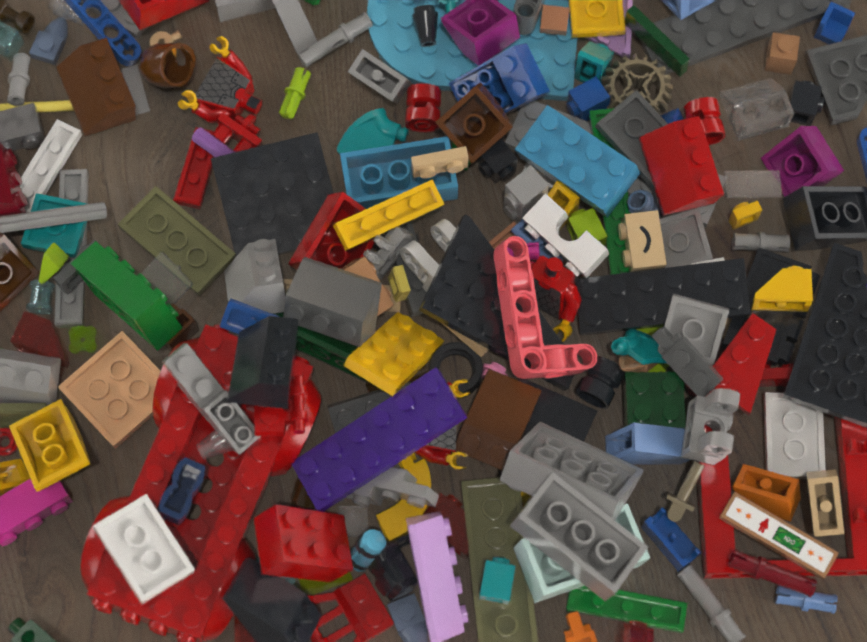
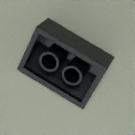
(264, 363)

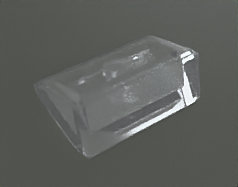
(752, 184)

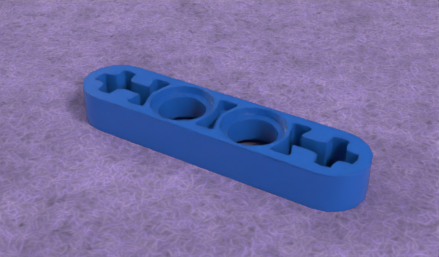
(106, 20)

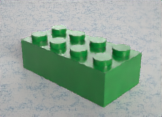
(128, 294)

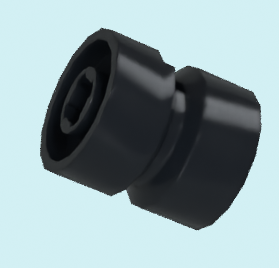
(599, 384)

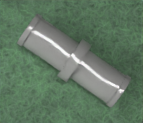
(18, 79)
(760, 240)

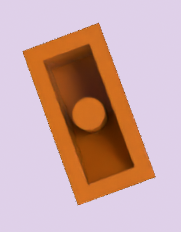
(769, 490)

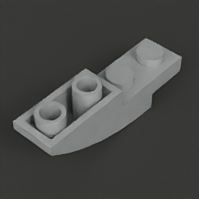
(210, 398)
(392, 486)

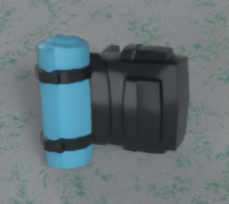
(386, 562)

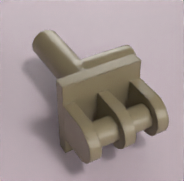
(679, 503)

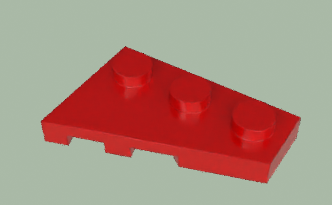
(745, 360)

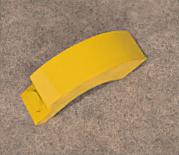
(393, 520)

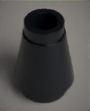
(425, 22)

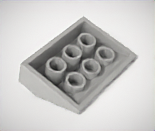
(587, 469)

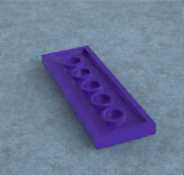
(378, 440)

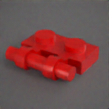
(271, 421)

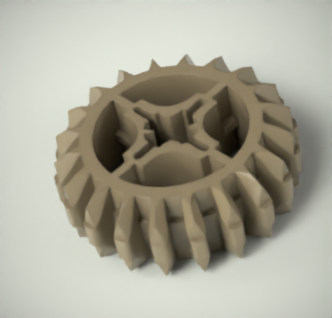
(650, 74)

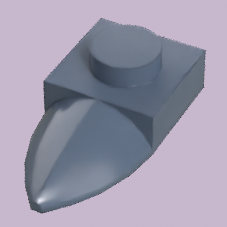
(50, 42)
(409, 619)

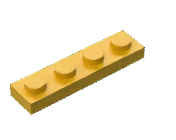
(388, 215)

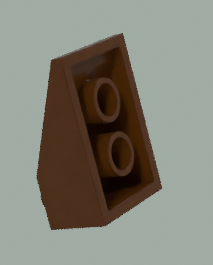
(497, 418)

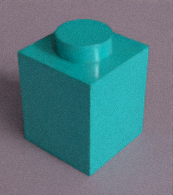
(497, 580)

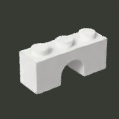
(581, 254)

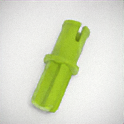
(294, 93)

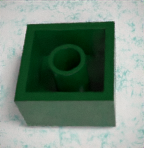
(654, 399)

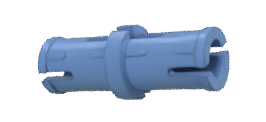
(800, 600)

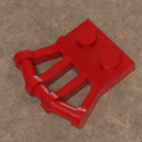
(361, 608)

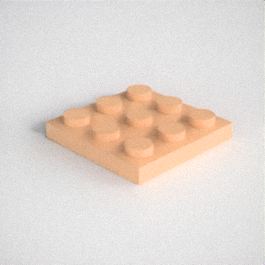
(114, 389)

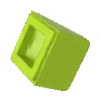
(52, 261)

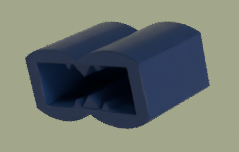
(177, 498)

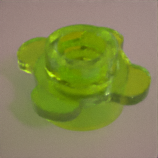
(79, 332)

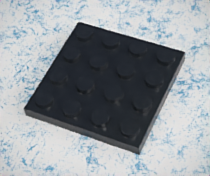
(273, 191)

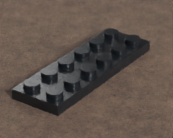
(645, 296)

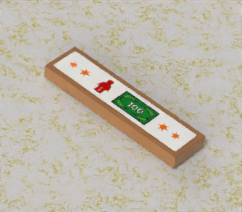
(778, 535)

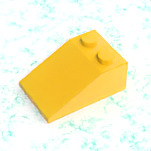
(50, 444)

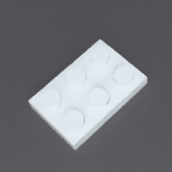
(792, 437)
(143, 549)

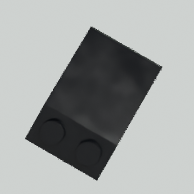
(826, 216)
(270, 606)

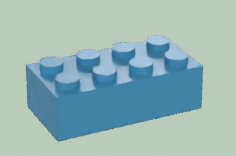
(577, 160)
(386, 172)

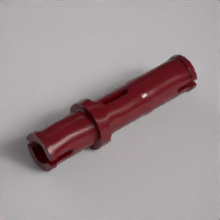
(775, 574)

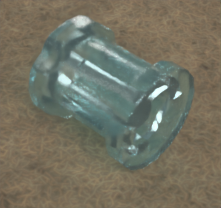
(42, 306)

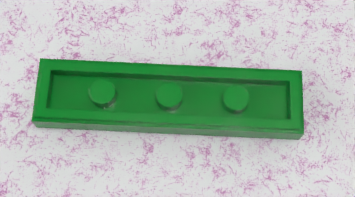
(630, 606)

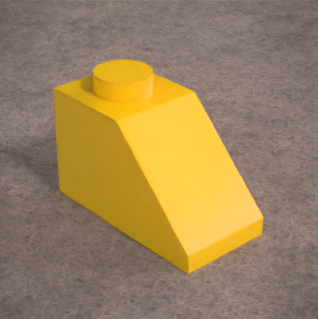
(786, 291)

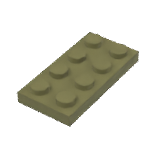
(165, 227)

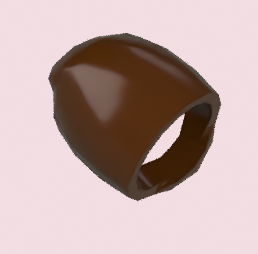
(161, 66)

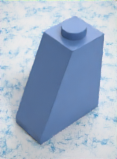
(647, 444)

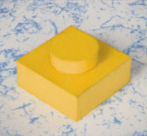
(744, 214)

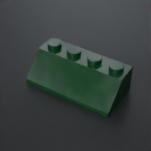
(325, 349)

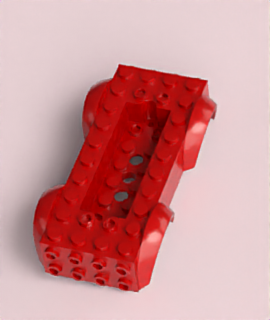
(215, 539)

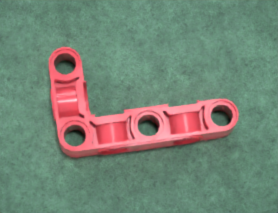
(523, 328)

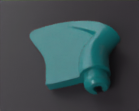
(372, 131)
(639, 346)

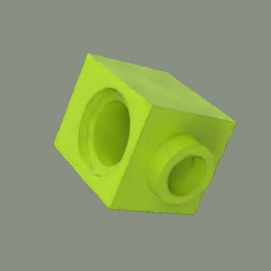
(586, 220)

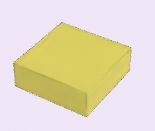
(399, 283)

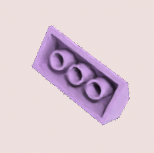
(435, 576)

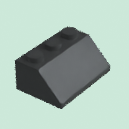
(333, 302)

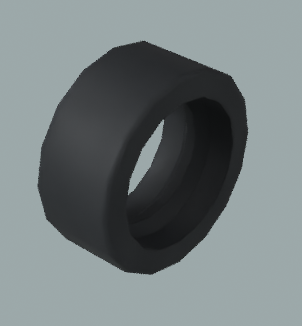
(461, 349)

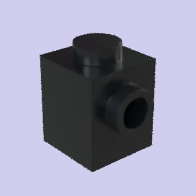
(805, 102)
(498, 162)

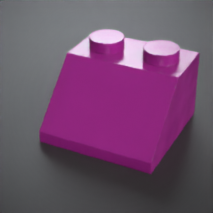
(481, 28)
(803, 160)

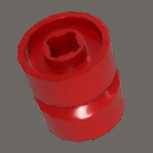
(423, 107)
(709, 113)

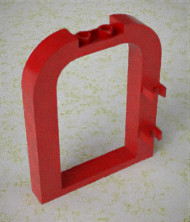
(715, 493)

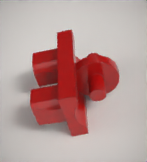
(239, 129)

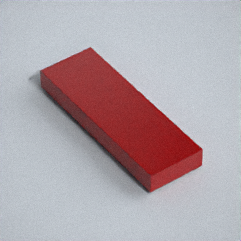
(194, 176)

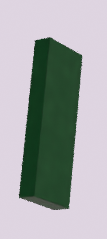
(657, 40)

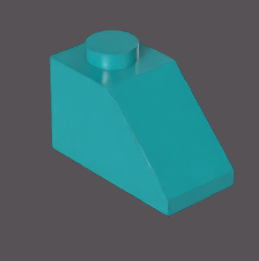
(593, 61)

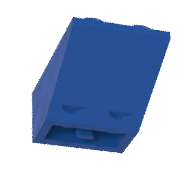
(509, 77)

